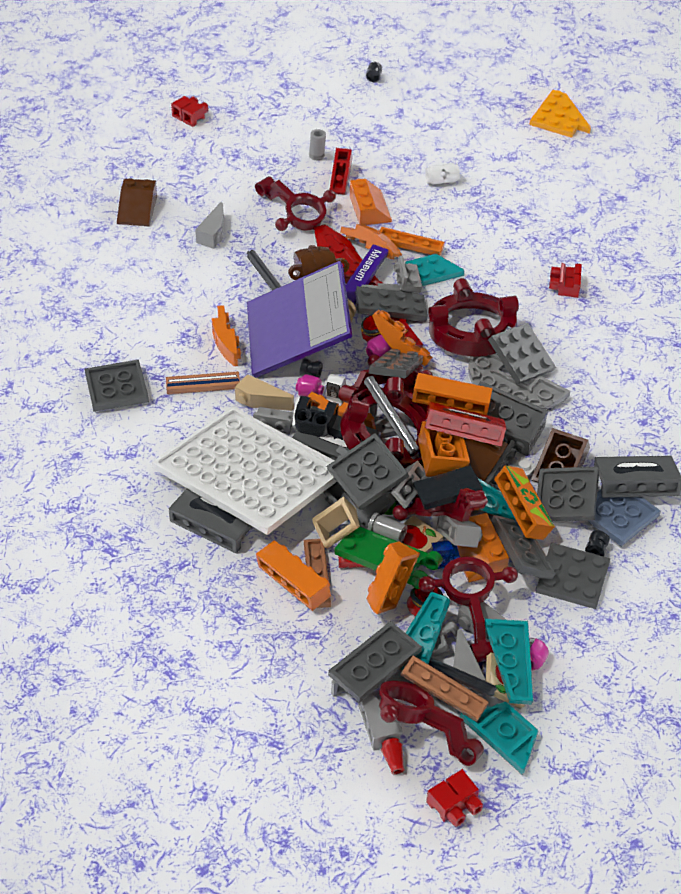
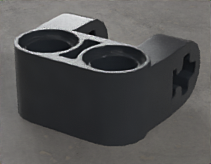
(313, 421)

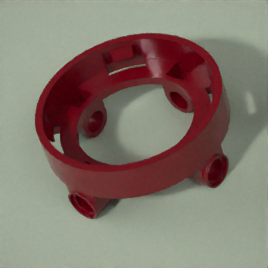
(470, 343)
(357, 410)

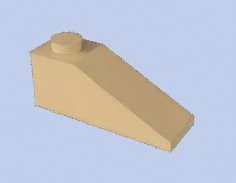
(258, 394)

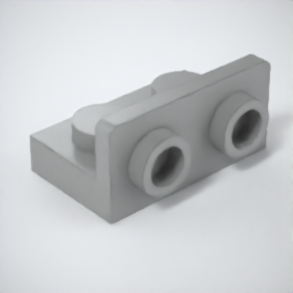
(407, 276)
(275, 418)

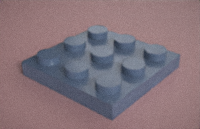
(623, 516)

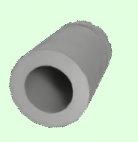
(317, 144)
(387, 527)

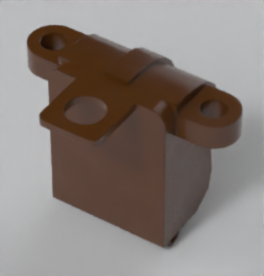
(313, 259)

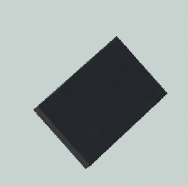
(446, 487)

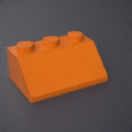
(368, 203)
(441, 451)
(489, 548)
(391, 577)

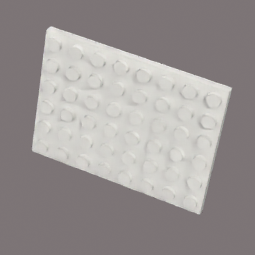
(248, 469)

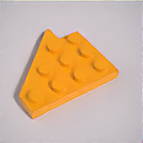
(559, 115)

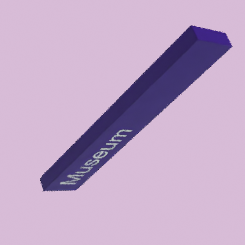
(366, 270)

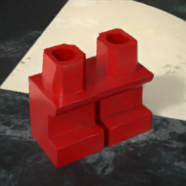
(189, 110)
(566, 280)
(453, 797)

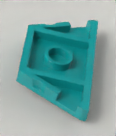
(436, 269)
(506, 733)

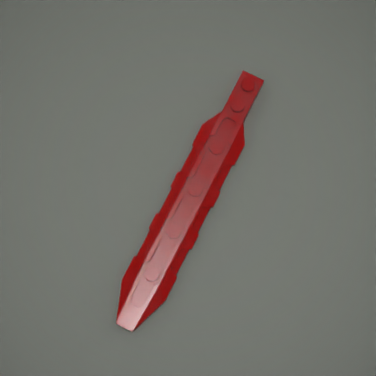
(343, 248)

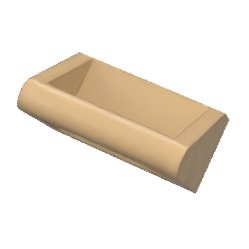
(332, 518)

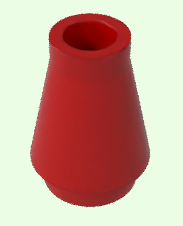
(393, 754)

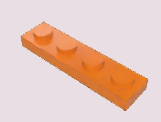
(413, 242)

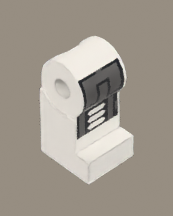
(333, 386)

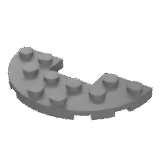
(539, 392)

